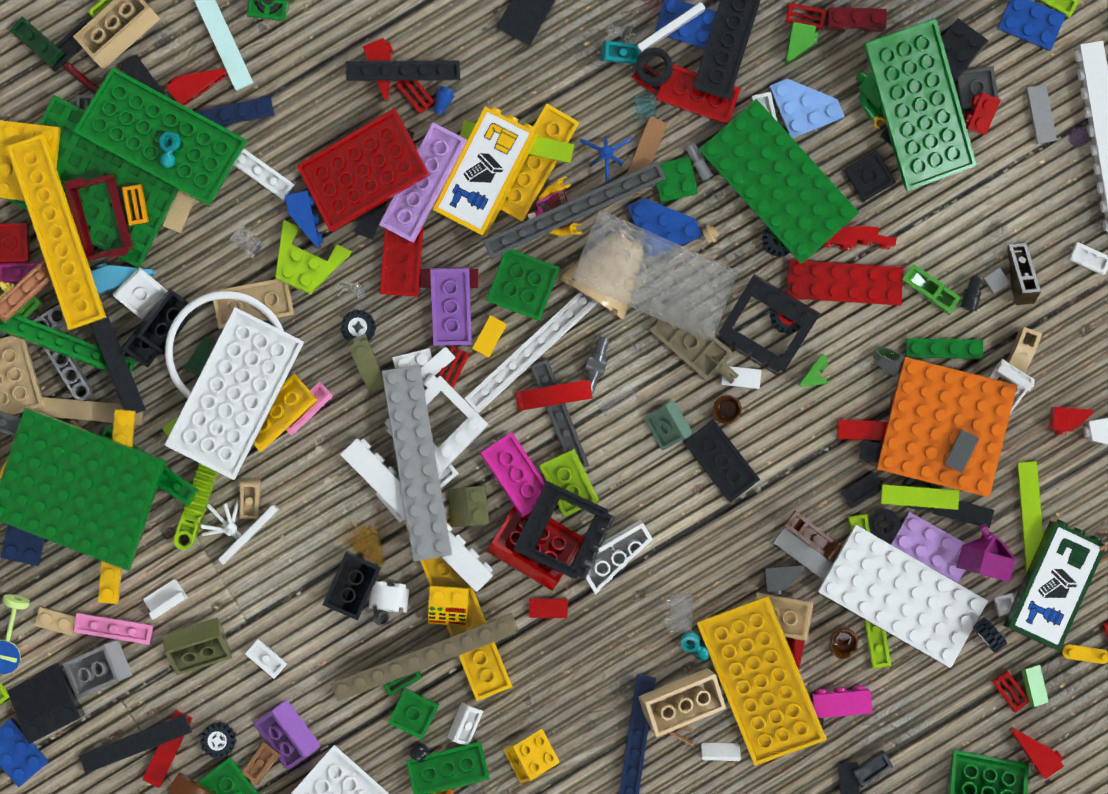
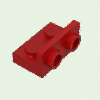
(981, 112)

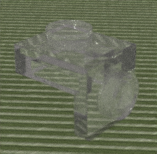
(247, 241)

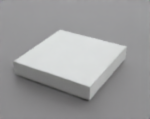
(140, 293)

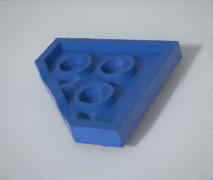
(664, 221)

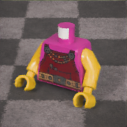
(551, 198)

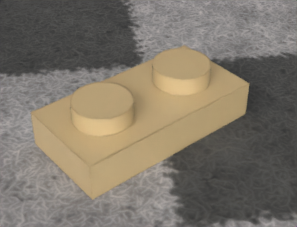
(55, 621)

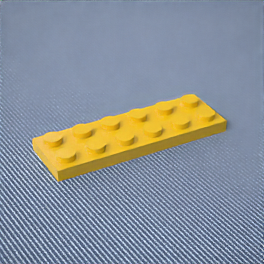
(536, 170)

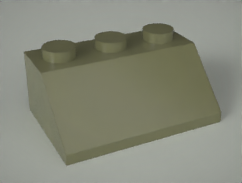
(196, 646)

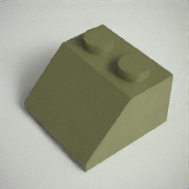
(468, 506)

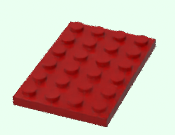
(363, 170)

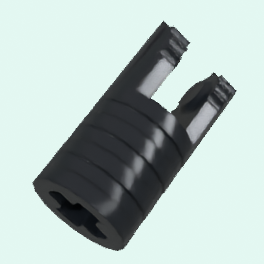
(971, 295)

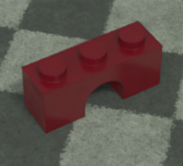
(856, 18)

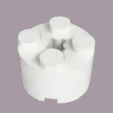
(389, 597)

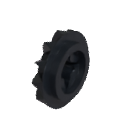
(890, 530)

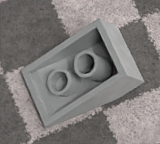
(97, 669)

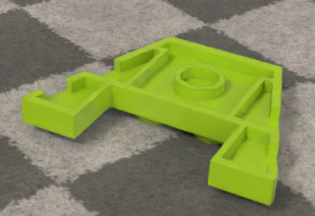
(302, 268)

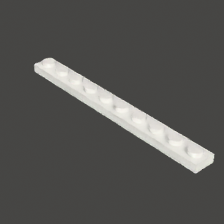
(530, 351)

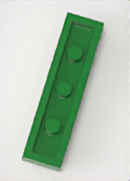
(944, 348)

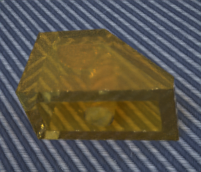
(370, 544)

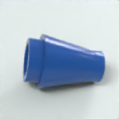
(443, 99)

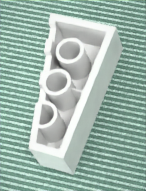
(616, 553)

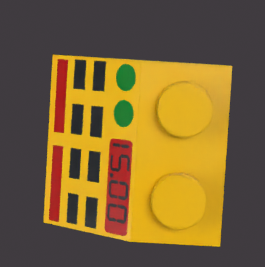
(448, 605)

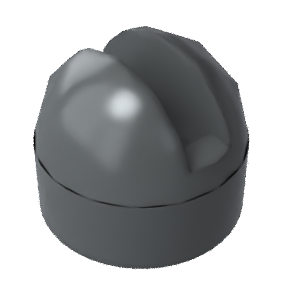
(385, 617)

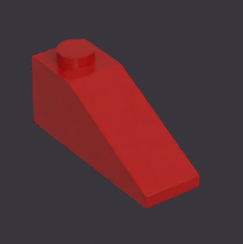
(380, 51)
(190, 86)
(1042, 757)

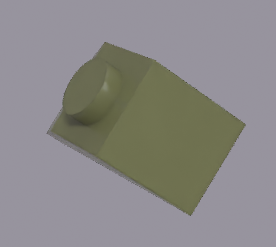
(366, 362)

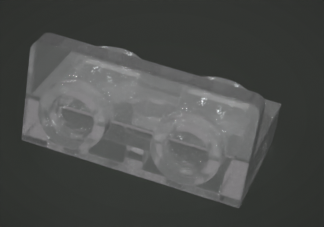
(680, 612)

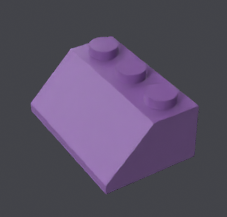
(287, 734)

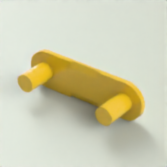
(1085, 654)

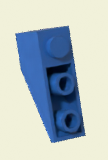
(301, 211)

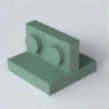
(668, 425)

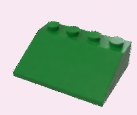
(985, 775)

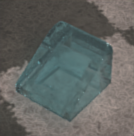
(645, 105)

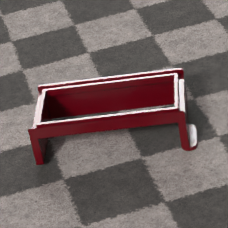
(72, 189)

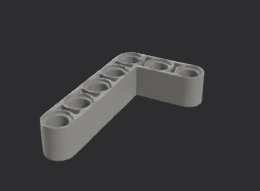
(70, 364)

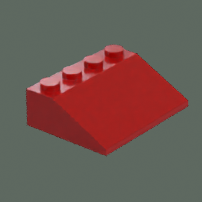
(556, 542)

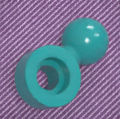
(167, 159)
(694, 646)

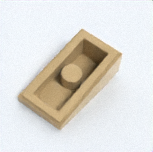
(249, 498)

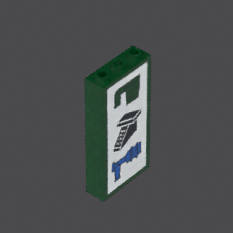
(1055, 584)

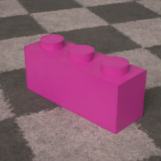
(842, 701)

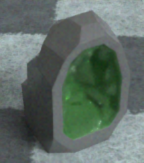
(888, 360)

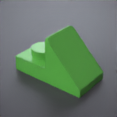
(812, 377)

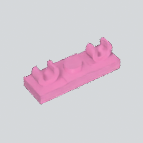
(322, 395)

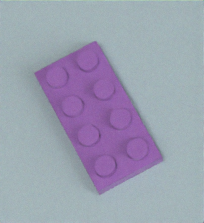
(451, 306)

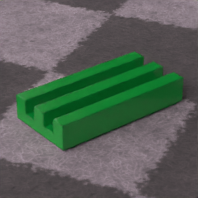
(387, 686)

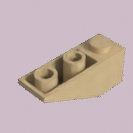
(1023, 349)

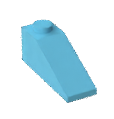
(112, 277)

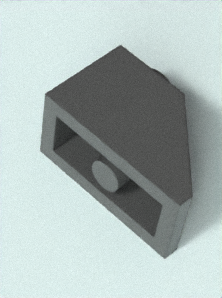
(781, 577)

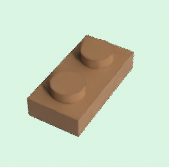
(261, 763)

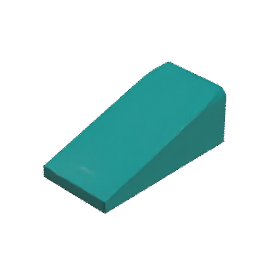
(619, 52)

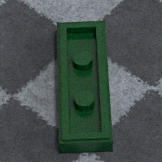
(37, 41)

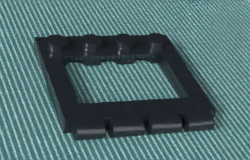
(780, 302)
(539, 519)

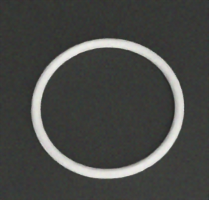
(191, 306)

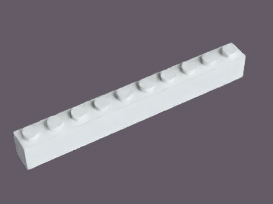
(1094, 79)
(386, 483)

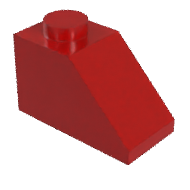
(1067, 419)

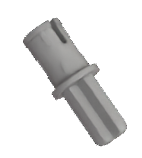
(699, 162)

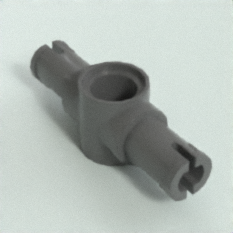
(597, 362)

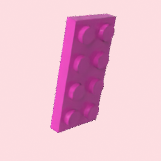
(514, 473)

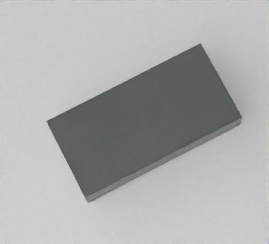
(961, 451)

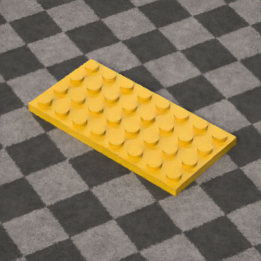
(761, 680)

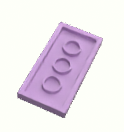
(929, 546)

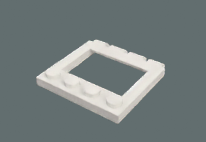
(464, 434)

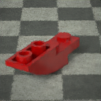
(866, 235)

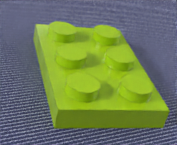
(570, 475)

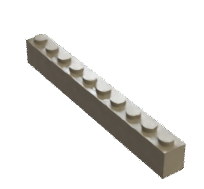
(424, 657)

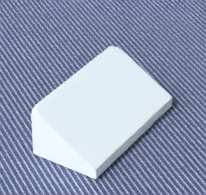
(464, 724)
(720, 751)

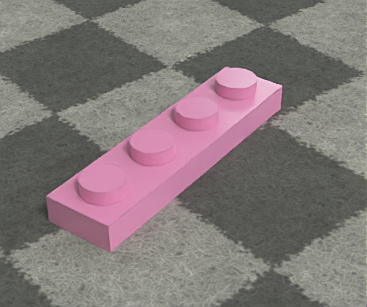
(113, 628)

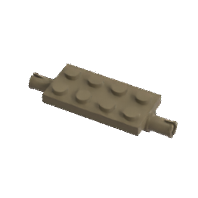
(697, 352)

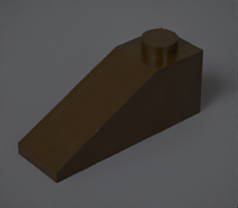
(1022, 275)

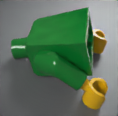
(869, 97)

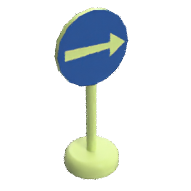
(9, 652)

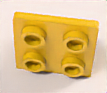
(531, 756)

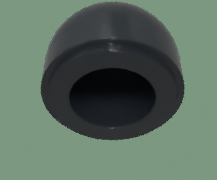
(419, 752)

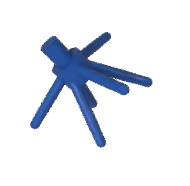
(606, 153)

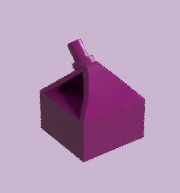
(987, 556)

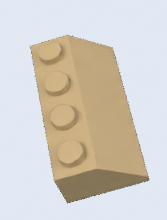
(115, 29)
(682, 702)

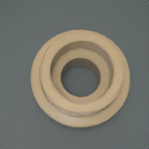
(710, 233)

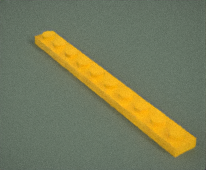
(111, 575)

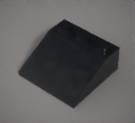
(45, 703)

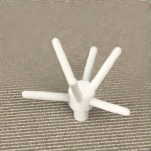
(228, 527)

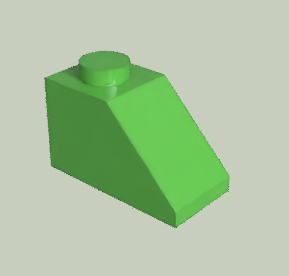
(800, 40)

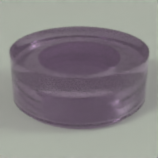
(1078, 137)

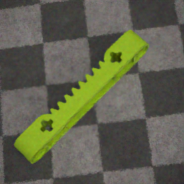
(195, 512)

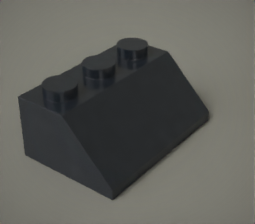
(351, 585)

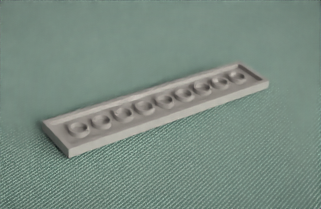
(416, 463)

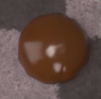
(727, 409)
(843, 643)

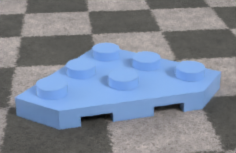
(804, 107)

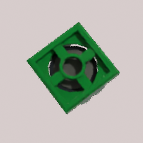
(268, 9)

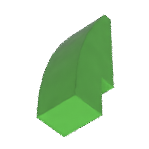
(932, 289)

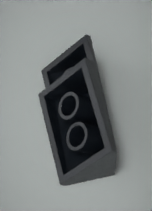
(152, 332)

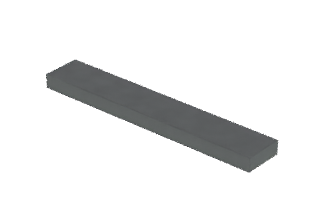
(559, 413)

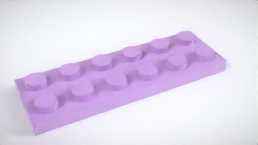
(412, 206)

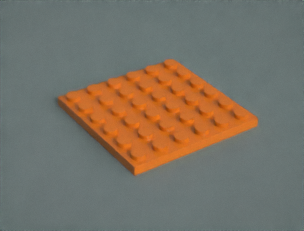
(927, 417)

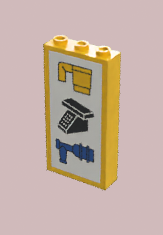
(486, 170)

